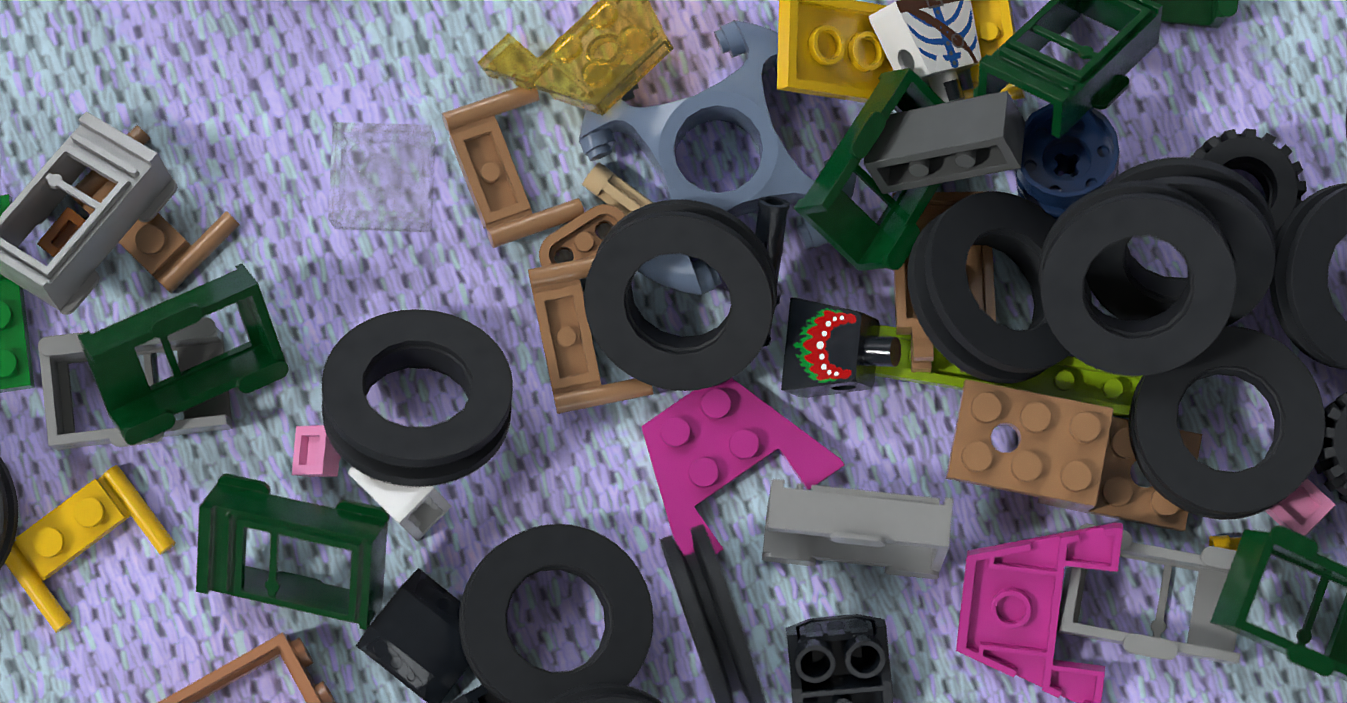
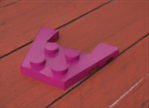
(714, 440)
(1015, 604)

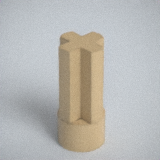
(614, 190)

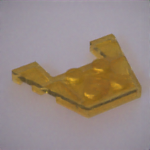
(591, 60)

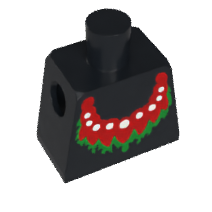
(833, 350)

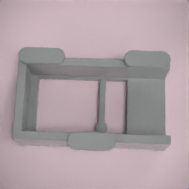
(139, 195)
(193, 347)
(857, 527)
(1204, 638)

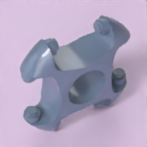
(662, 127)

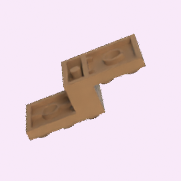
(1065, 455)

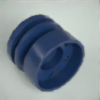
(1086, 148)

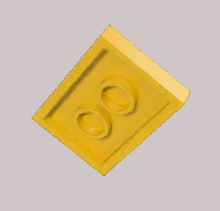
(829, 49)

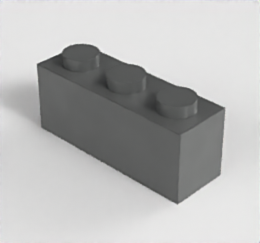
(947, 143)

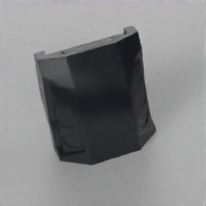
(419, 638)
(853, 664)

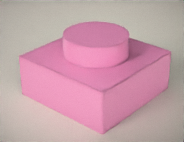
(314, 453)
(1302, 509)

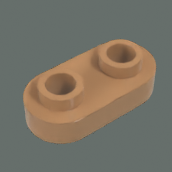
(579, 234)

